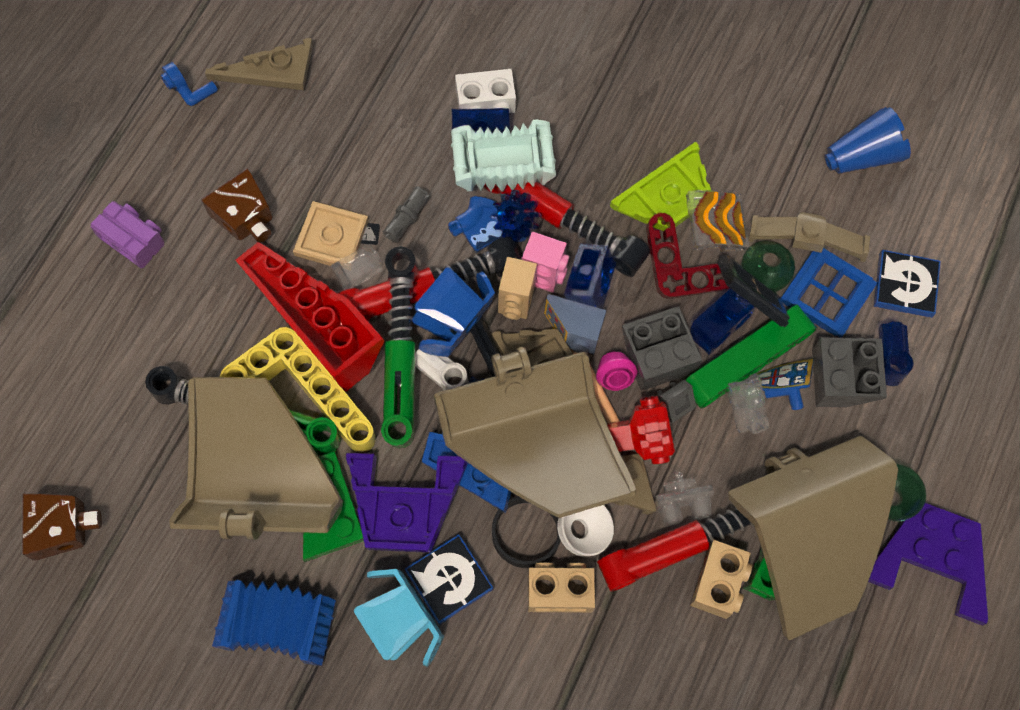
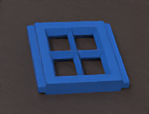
(851, 306)

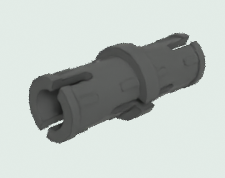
(406, 214)

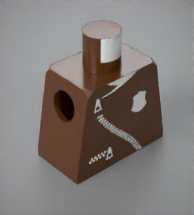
(240, 208)
(55, 524)

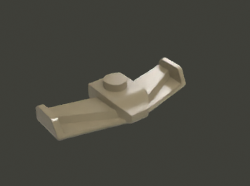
(810, 233)

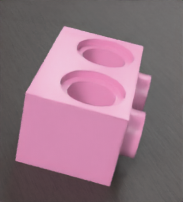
(550, 260)

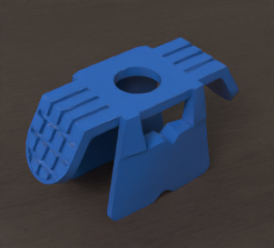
(450, 306)

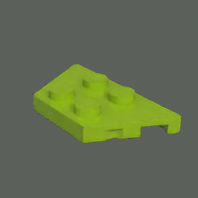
(665, 189)

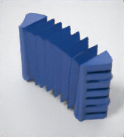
(274, 620)

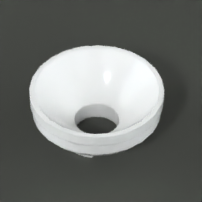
(597, 535)

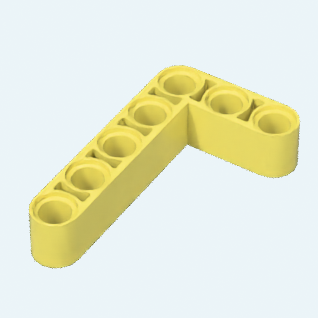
(309, 381)

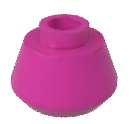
(616, 371)

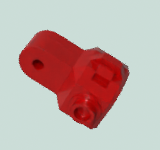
(646, 431)

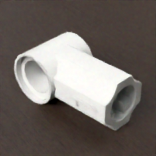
(440, 369)

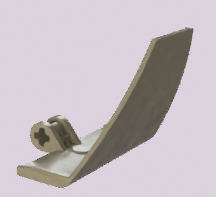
(537, 433)
(251, 464)
(820, 528)

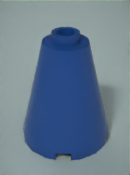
(870, 144)

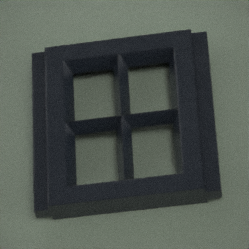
(753, 290)

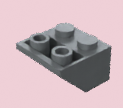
(661, 348)
(848, 371)

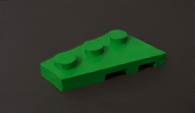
(346, 528)

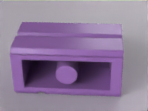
(128, 234)

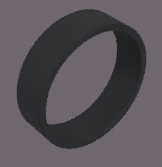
(518, 563)

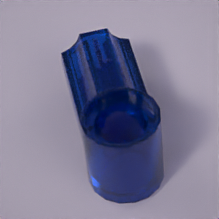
(895, 352)

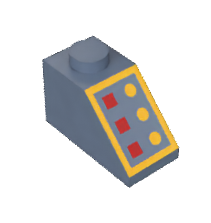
(576, 322)

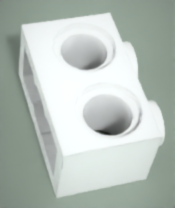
(484, 87)

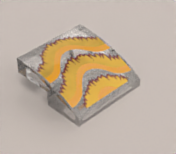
(717, 220)

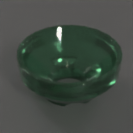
(774, 277)
(911, 493)

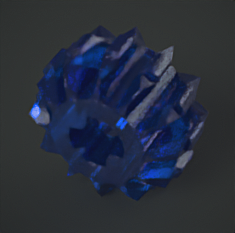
(524, 219)

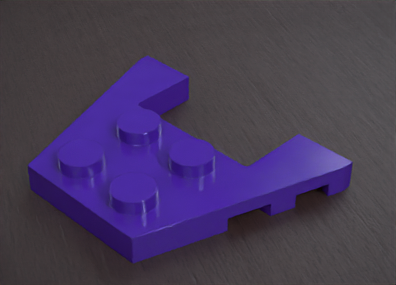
(403, 516)
(944, 546)

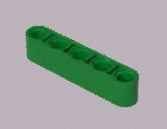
(749, 356)

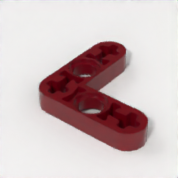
(674, 269)

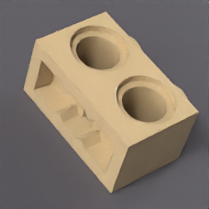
(516, 288)
(714, 576)
(561, 598)

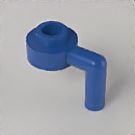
(174, 79)

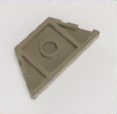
(540, 346)

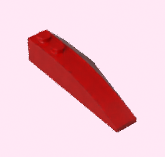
(318, 315)

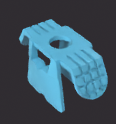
(397, 619)

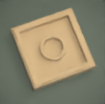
(330, 234)

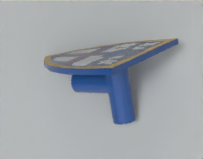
(787, 380)

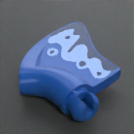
(477, 224)

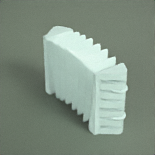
(503, 156)

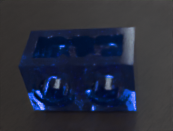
(721, 321)

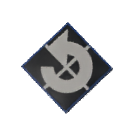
(907, 283)
(449, 579)

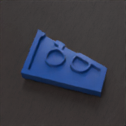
(472, 479)

